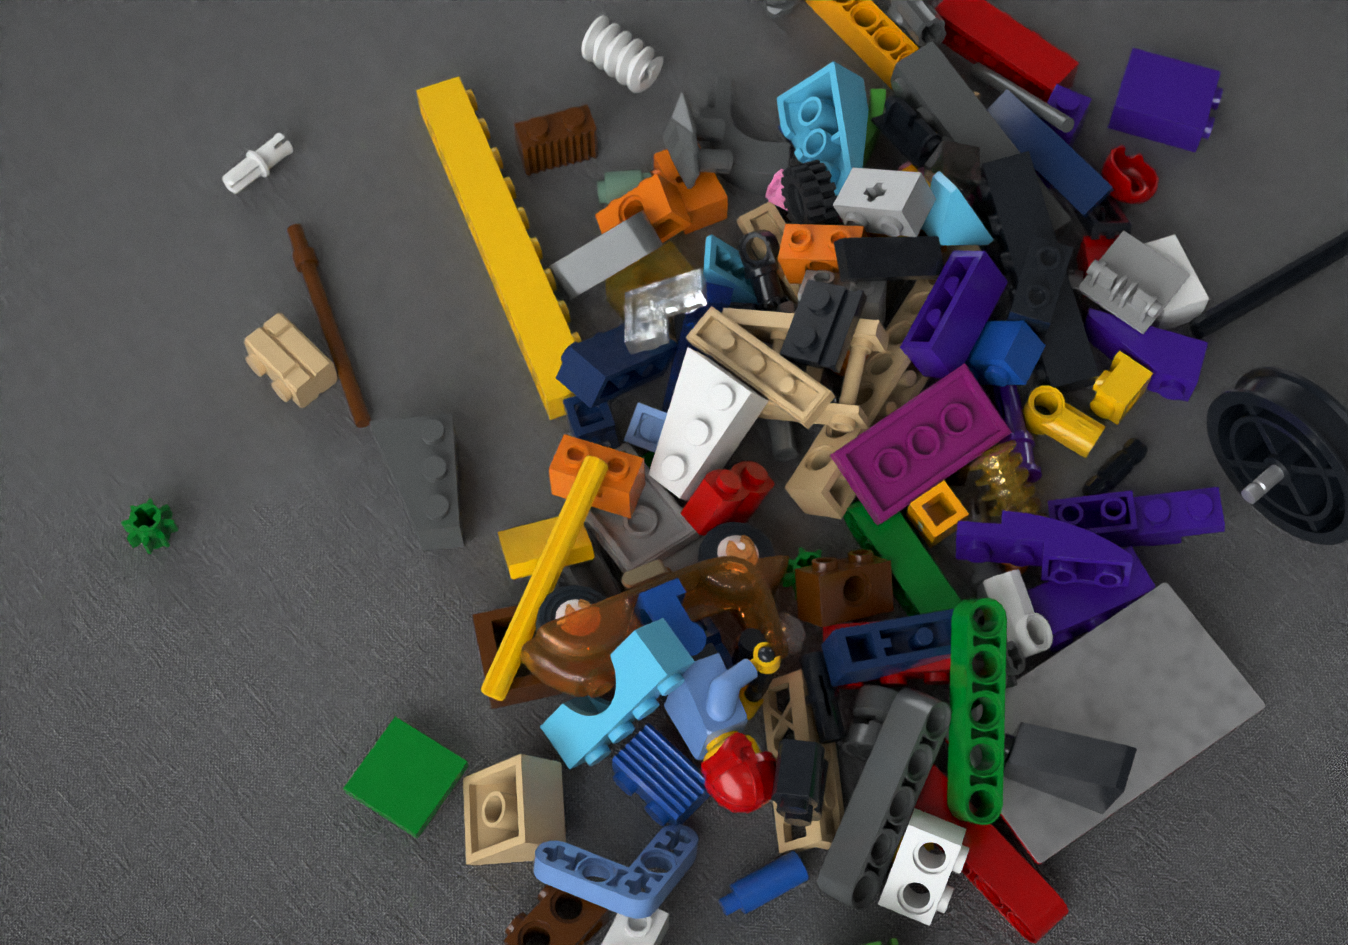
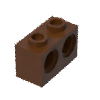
(546, 921)

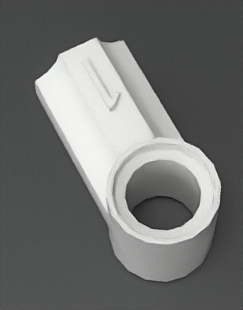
(1024, 626)

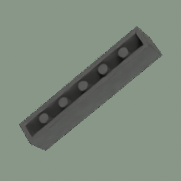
(955, 112)

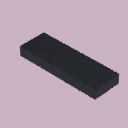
(888, 258)

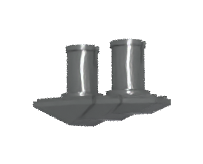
(681, 140)

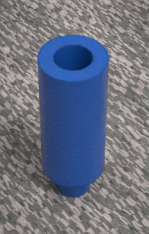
(765, 884)

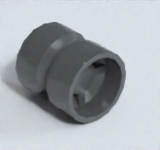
(870, 713)

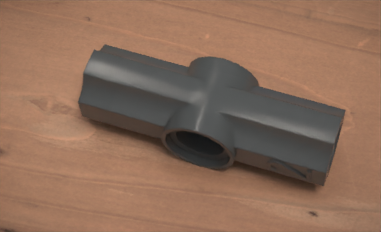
(917, 19)

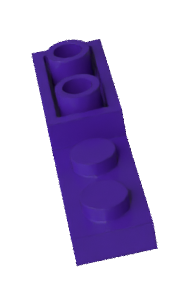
(1143, 519)
(1062, 549)

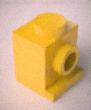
(1119, 388)

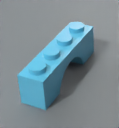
(645, 667)

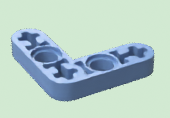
(568, 866)

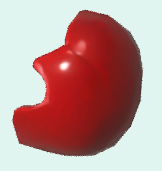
(1130, 177)

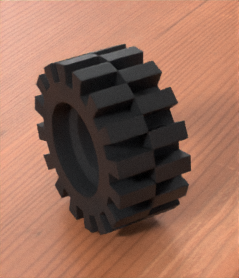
(809, 194)

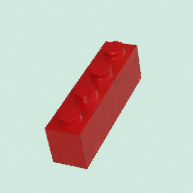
(1007, 47)

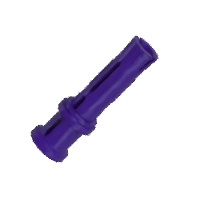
(1010, 408)

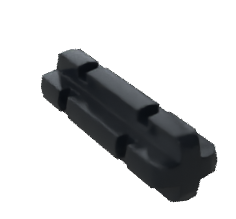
(1116, 468)

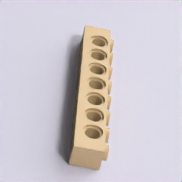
(885, 385)

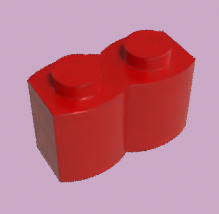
(727, 496)

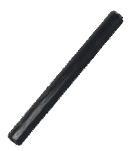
(1270, 287)

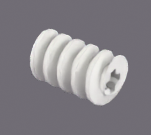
(620, 55)

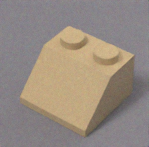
(513, 810)

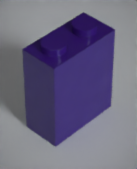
(1166, 100)

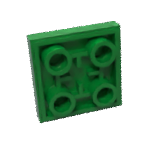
(406, 777)

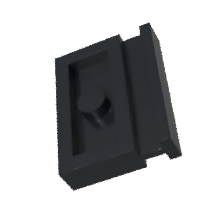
(823, 325)

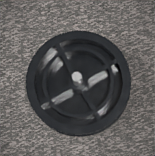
(1285, 451)

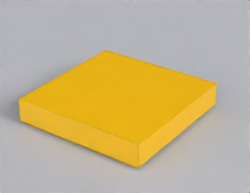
(525, 544)

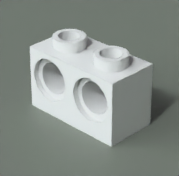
(918, 865)

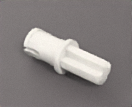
(257, 163)

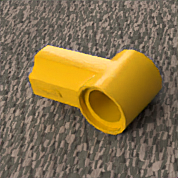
(1064, 424)

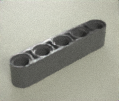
(884, 798)

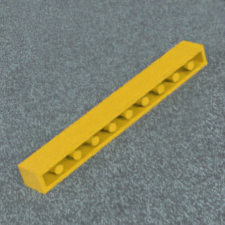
(501, 235)

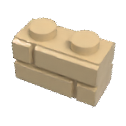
(290, 361)

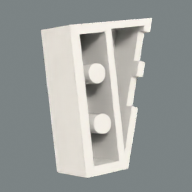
(703, 424)

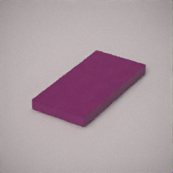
(920, 444)

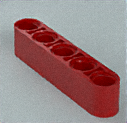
(998, 868)

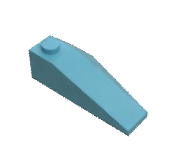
(827, 120)

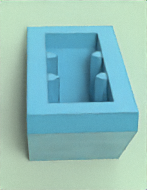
(953, 217)
(725, 268)

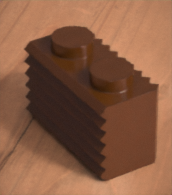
(556, 139)

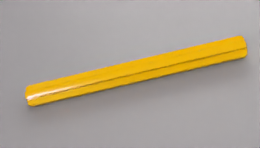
(544, 576)

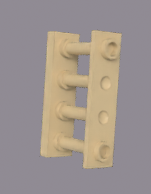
(868, 337)

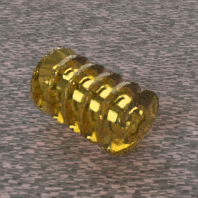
(1006, 481)

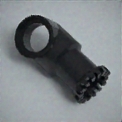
(762, 271)

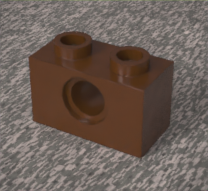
(827, 601)

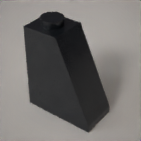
(1068, 765)

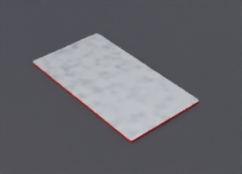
(1133, 681)

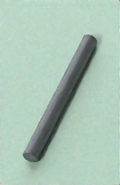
(1035, 104)

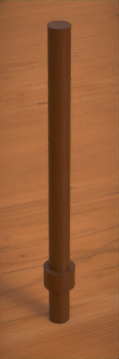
(307, 263)

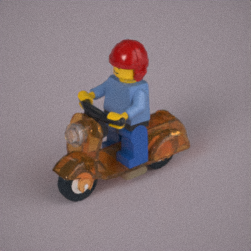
(711, 708)

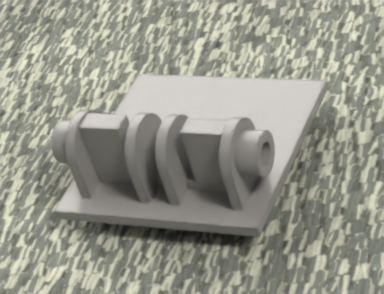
(1133, 282)

